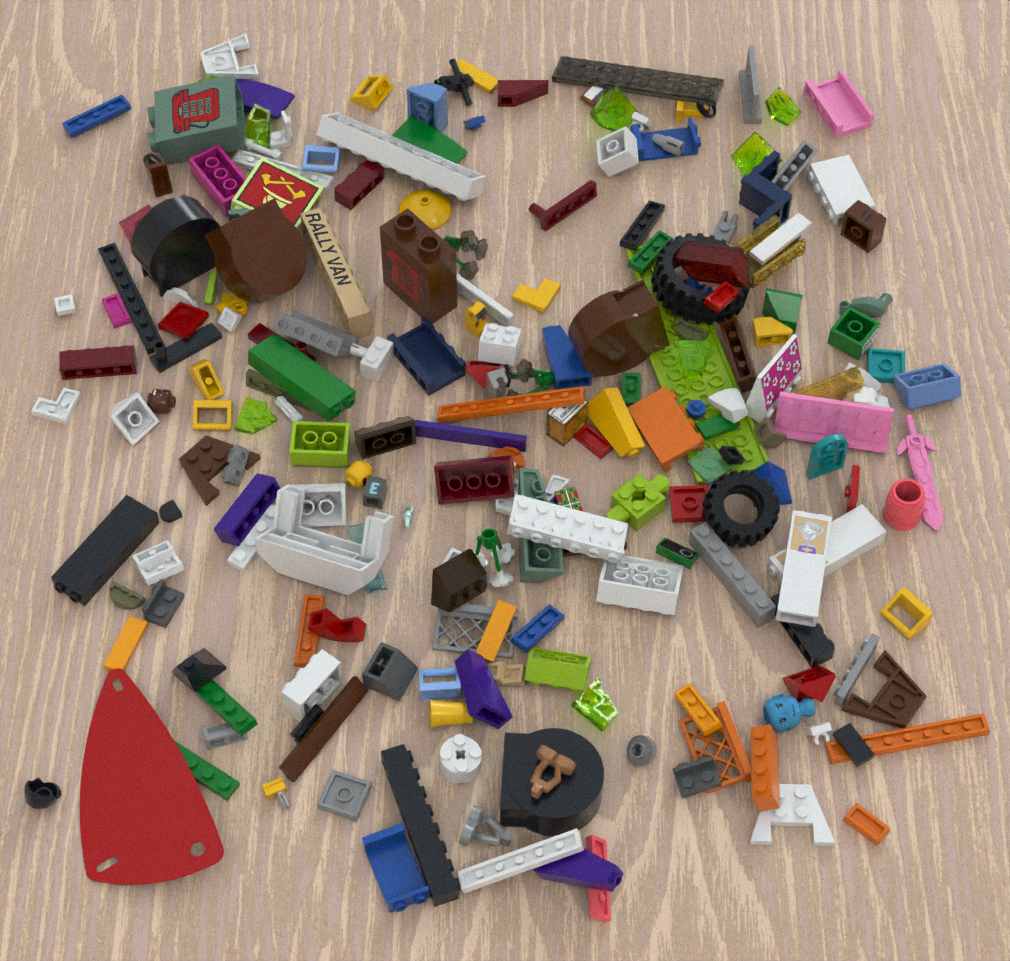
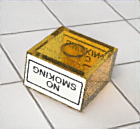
(565, 421)

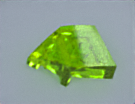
(254, 417)

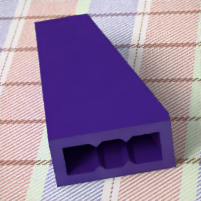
(481, 691)
(582, 870)

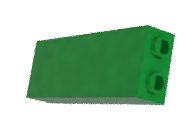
(301, 377)

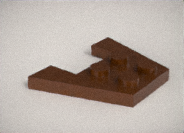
(206, 461)
(895, 701)

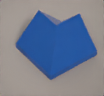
(777, 478)

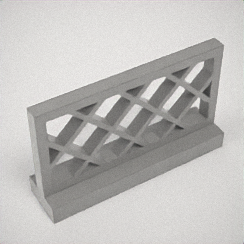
(750, 90)
(472, 613)

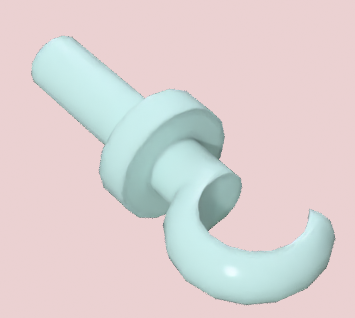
(407, 516)

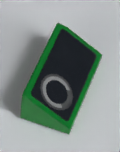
(676, 553)

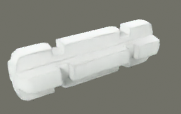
(288, 409)

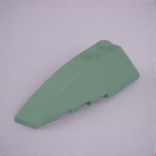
(536, 560)

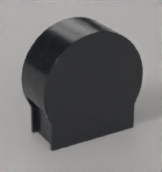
(173, 244)
(565, 806)

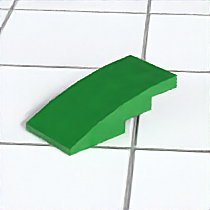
(430, 139)

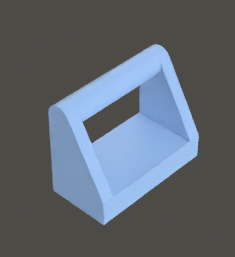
(323, 154)
(439, 690)

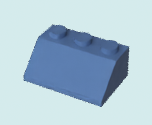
(428, 105)
(927, 386)

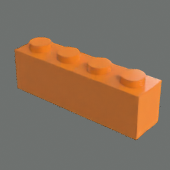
(765, 768)

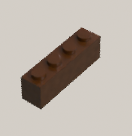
(739, 353)

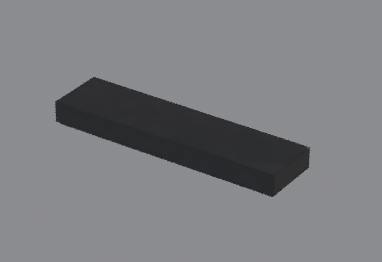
(642, 225)

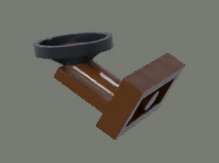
(158, 175)

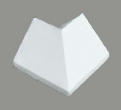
(133, 417)

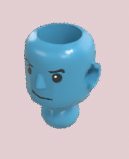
(786, 712)

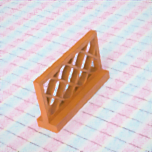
(734, 746)

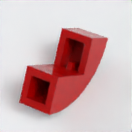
(331, 627)

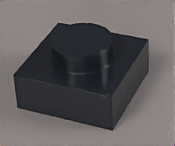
(731, 455)

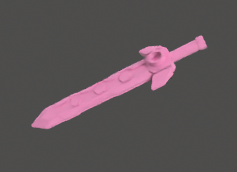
(917, 452)

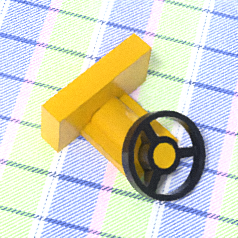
(693, 110)

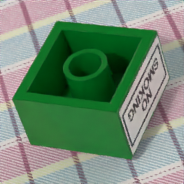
(853, 333)

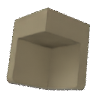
(767, 434)

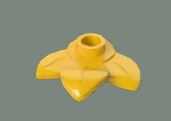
(234, 302)

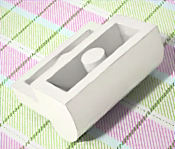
(157, 563)

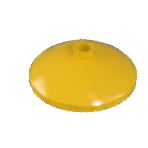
(428, 206)

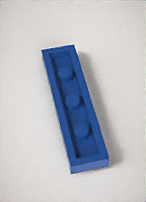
(96, 116)

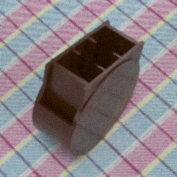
(259, 253)
(618, 330)

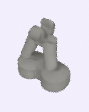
(474, 821)

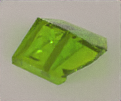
(781, 107)

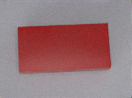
(721, 297)
(593, 441)

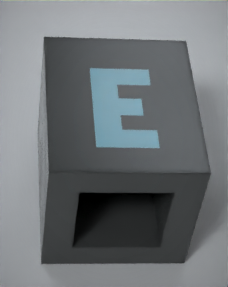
(375, 492)

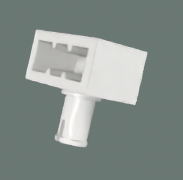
(375, 358)

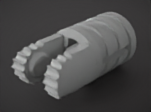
(665, 142)

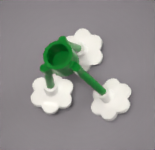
(500, 554)

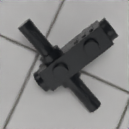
(458, 82)

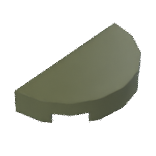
(688, 331)
(124, 597)

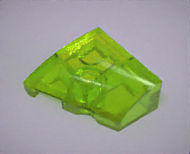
(596, 706)

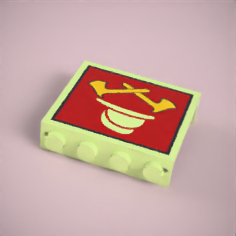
(272, 181)

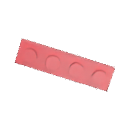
(598, 899)

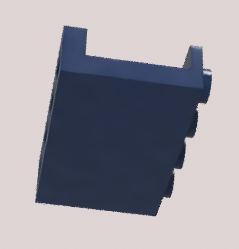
(428, 357)

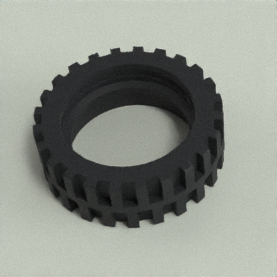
(682, 298)

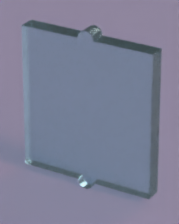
(709, 465)

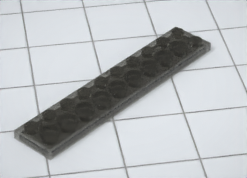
(638, 80)

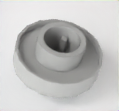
(641, 750)

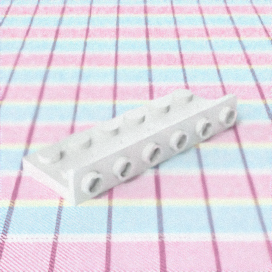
(567, 528)

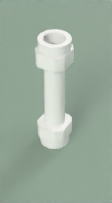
(274, 154)

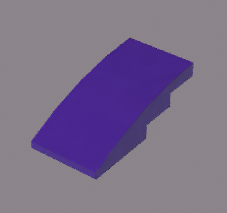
(265, 96)

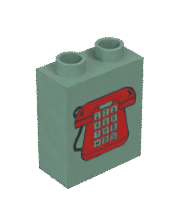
(197, 118)

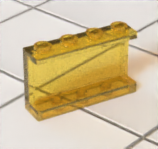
(760, 273)

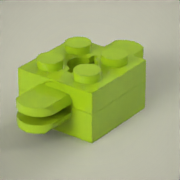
(647, 500)

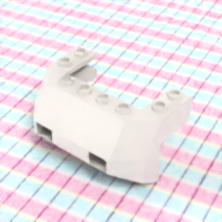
(320, 556)

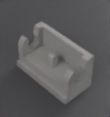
(496, 383)
(221, 736)

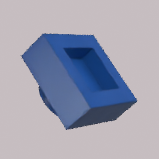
(474, 122)

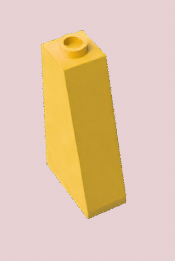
(615, 423)

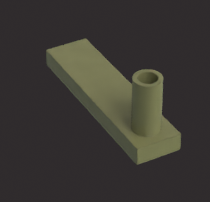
(261, 383)

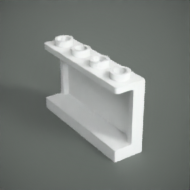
(838, 186)

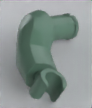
(868, 305)

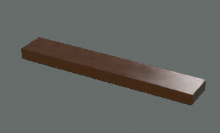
(323, 729)

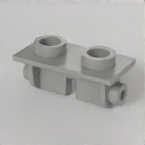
(237, 460)

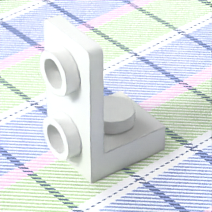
(283, 137)

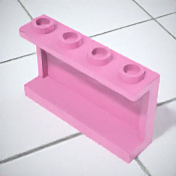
(839, 105)

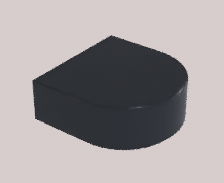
(170, 512)

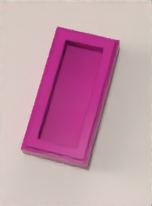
(116, 310)

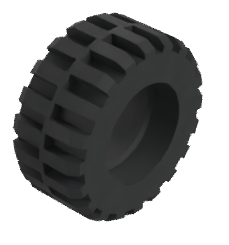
(755, 489)

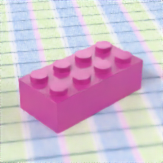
(217, 176)

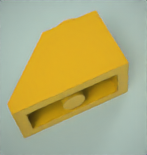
(768, 332)
(206, 379)

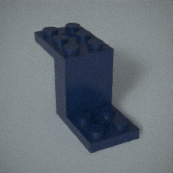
(762, 195)

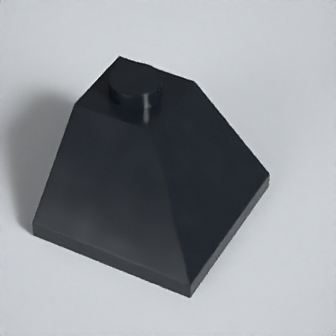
(198, 669)

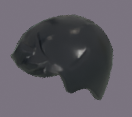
(41, 794)

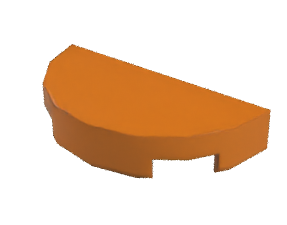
(505, 451)

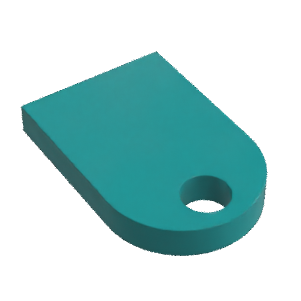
(827, 456)

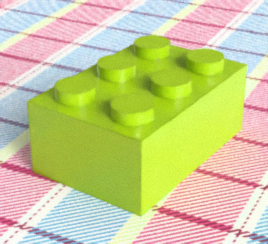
(320, 444)

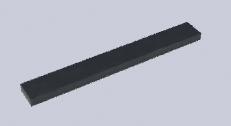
(130, 296)

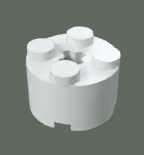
(460, 759)

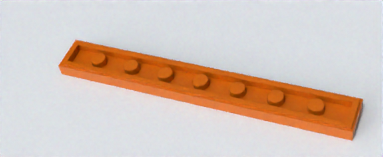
(511, 404)
(916, 736)

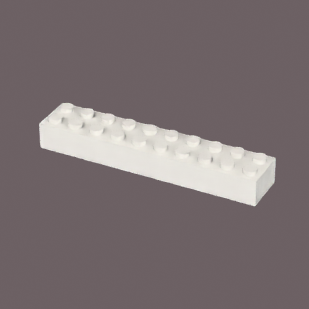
(401, 156)

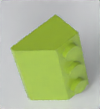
(557, 669)

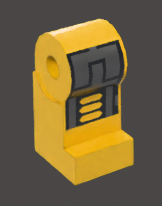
(475, 318)

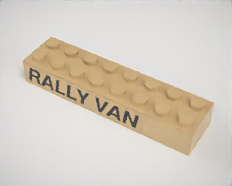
(336, 273)

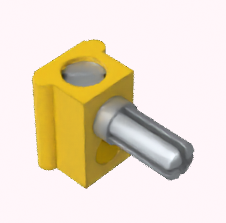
(276, 788)

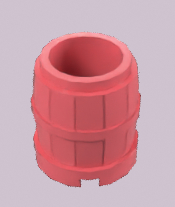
(904, 504)

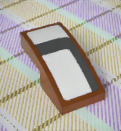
(592, 95)

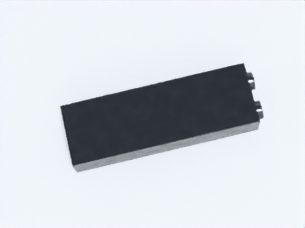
(105, 550)

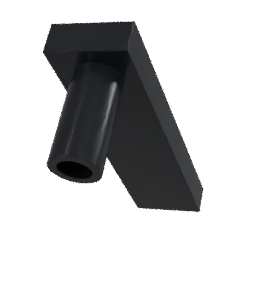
(184, 348)

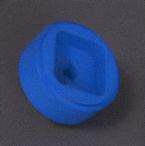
(696, 409)

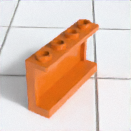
(665, 427)

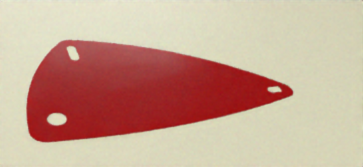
(139, 795)

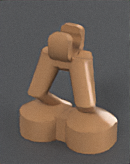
(549, 758)

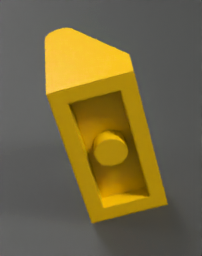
(376, 93)
(216, 405)
(913, 607)

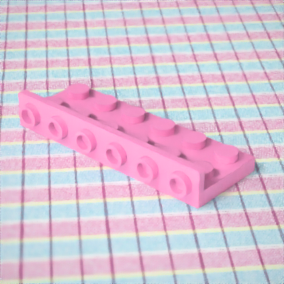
(816, 417)

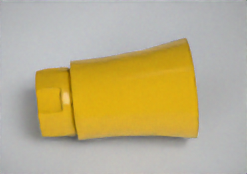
(448, 713)

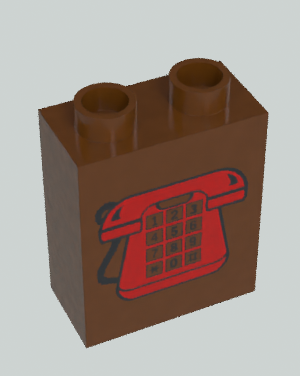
(419, 266)

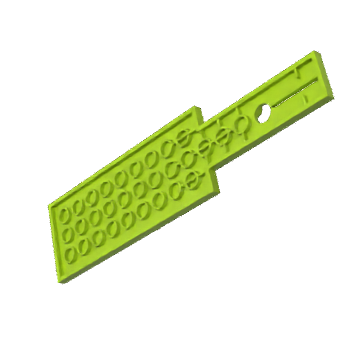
(716, 377)

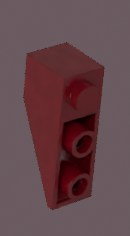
(516, 92)

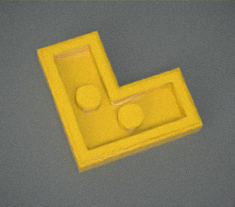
(537, 299)

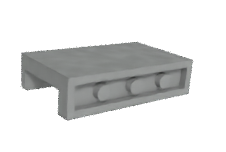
(315, 333)

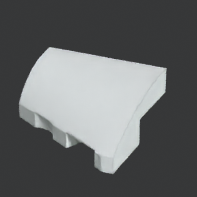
(730, 404)

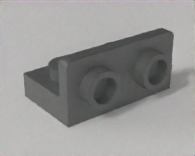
(162, 604)
(697, 776)

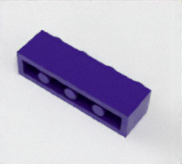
(247, 509)

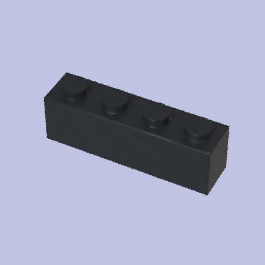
(809, 640)

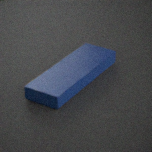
(537, 628)

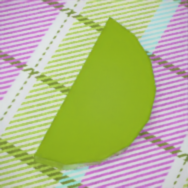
(212, 286)

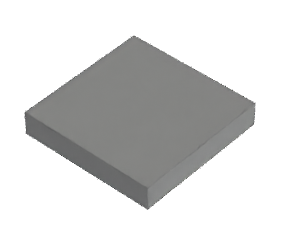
(344, 795)

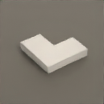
(57, 410)

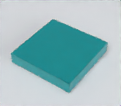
(885, 363)

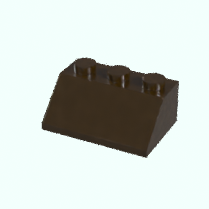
(385, 437)
(458, 581)

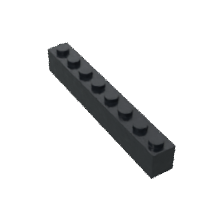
(419, 825)

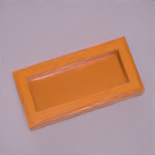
(866, 824)

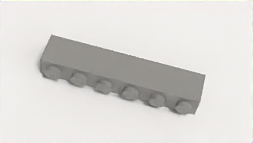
(732, 574)

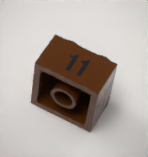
(863, 226)

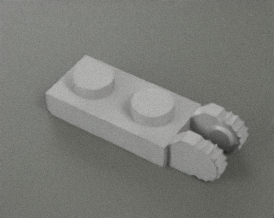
(725, 230)

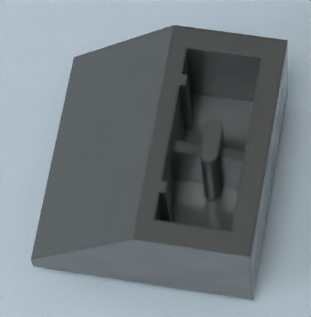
(389, 672)

